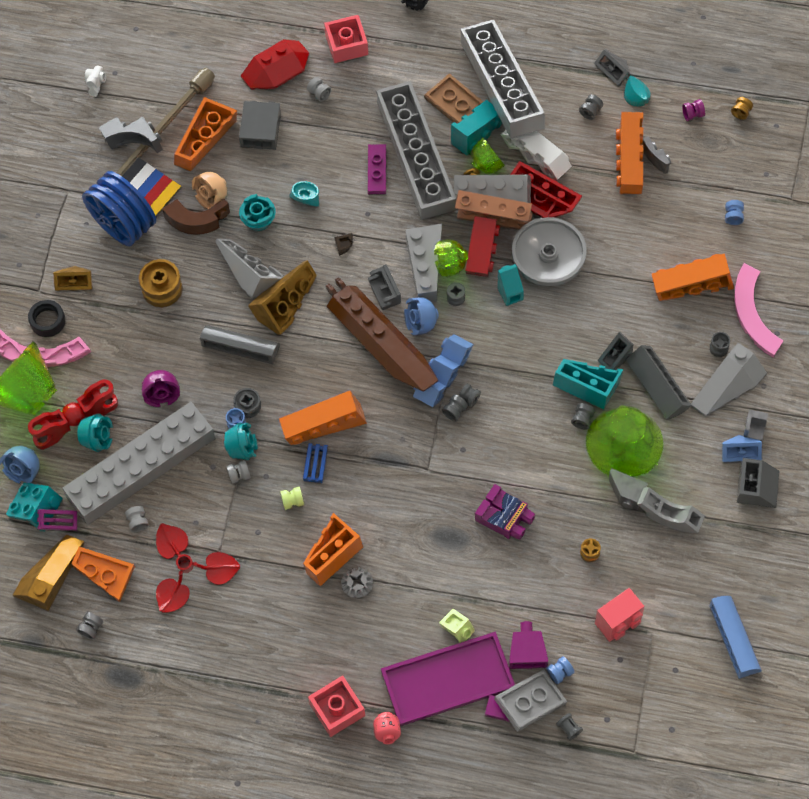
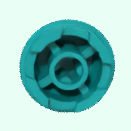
(257, 212)
(95, 432)
(240, 442)

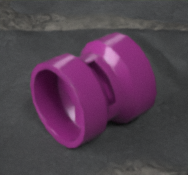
(693, 110)

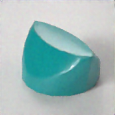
(636, 92)
(305, 193)

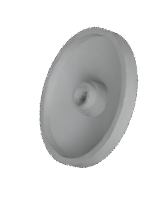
(549, 251)

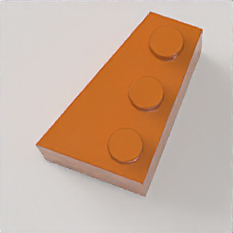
(332, 550)

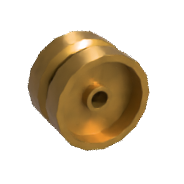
(160, 283)

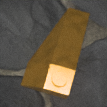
(279, 303)
(46, 578)

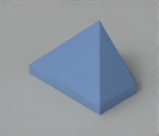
(741, 447)

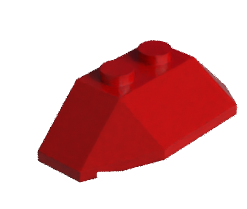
(276, 65)
(548, 195)

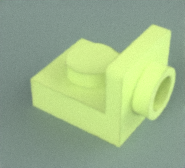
(457, 625)

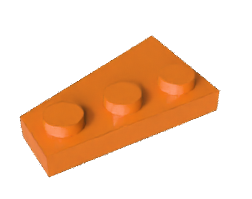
(104, 571)

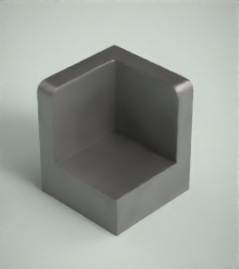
(755, 424)

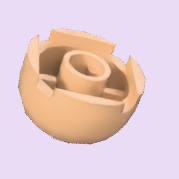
(209, 189)

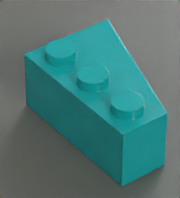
(474, 127)
(587, 382)

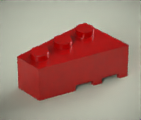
(482, 246)

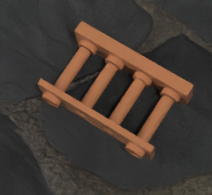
(508, 212)

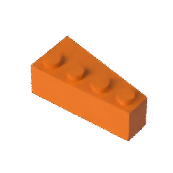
(630, 153)
(323, 418)

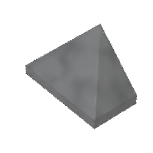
(613, 66)

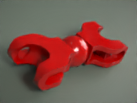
(58, 423)

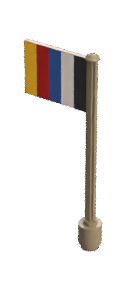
(150, 182)

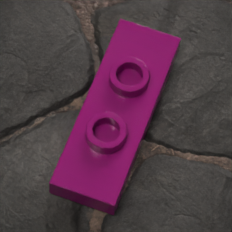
(376, 168)

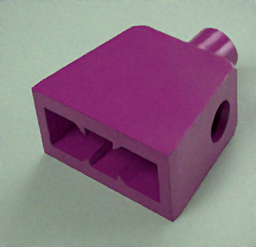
(528, 649)

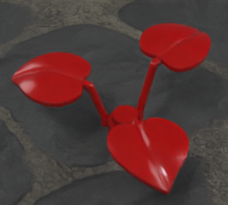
(174, 595)

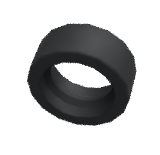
(45, 305)

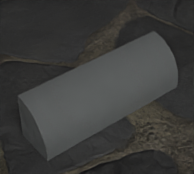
(239, 344)
(658, 382)

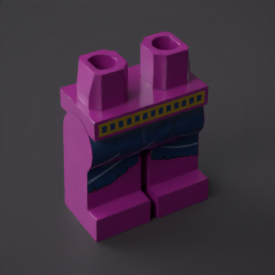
(504, 513)

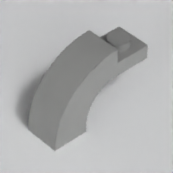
(670, 514)

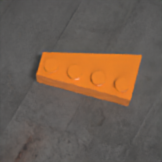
(205, 130)
(693, 278)

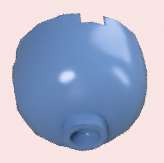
(420, 315)
(20, 464)

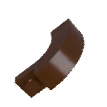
(195, 222)

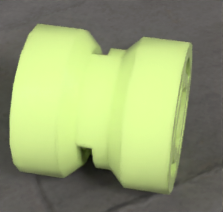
(292, 498)

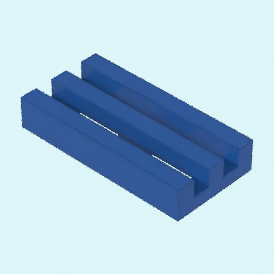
(317, 448)

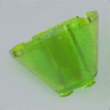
(27, 382)
(624, 441)

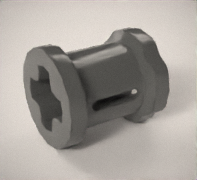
(569, 726)

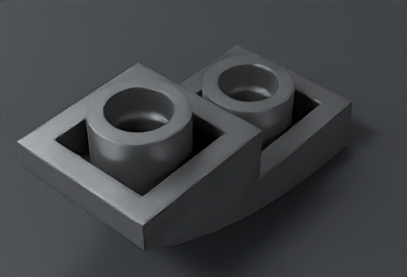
(656, 157)

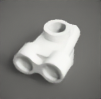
(93, 79)

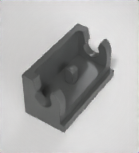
(384, 287)

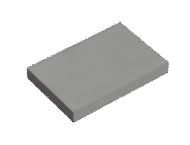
(530, 700)

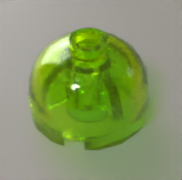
(485, 158)
(451, 257)

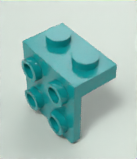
(31, 499)

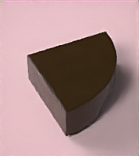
(344, 243)

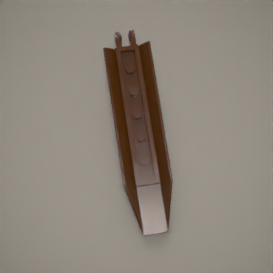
(380, 336)

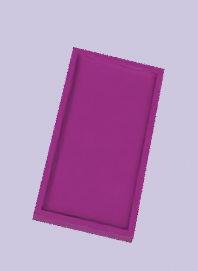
(447, 678)

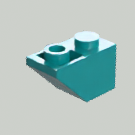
(510, 285)

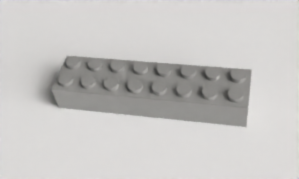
(502, 79)
(416, 150)
(139, 463)

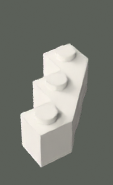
(540, 152)

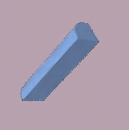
(734, 636)

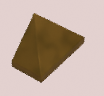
(72, 279)

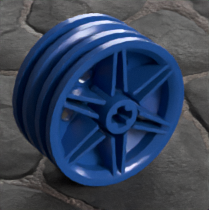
(119, 208)

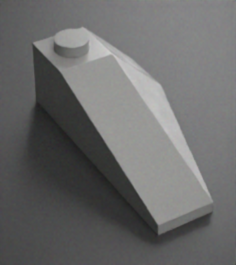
(247, 269)
(733, 377)

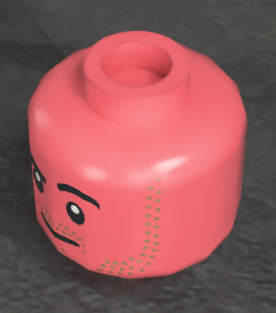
(387, 728)

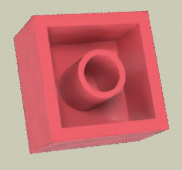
(346, 38)
(619, 615)
(336, 706)

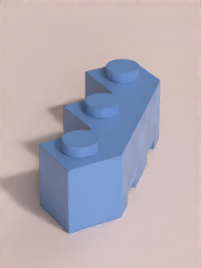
(445, 367)

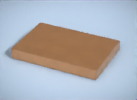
(452, 98)

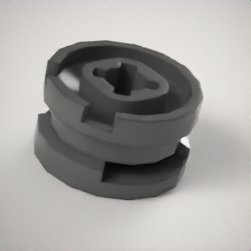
(248, 401)

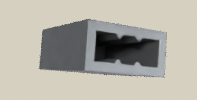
(260, 125)

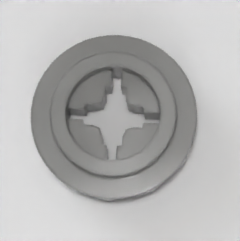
(358, 590)

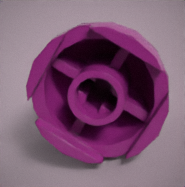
(159, 388)

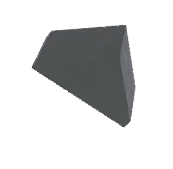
(616, 352)

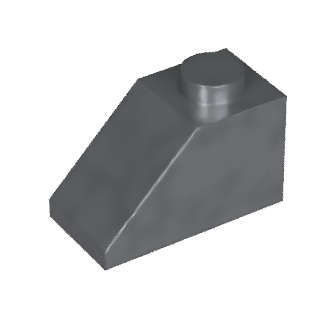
(626, 488)

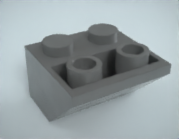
(757, 483)

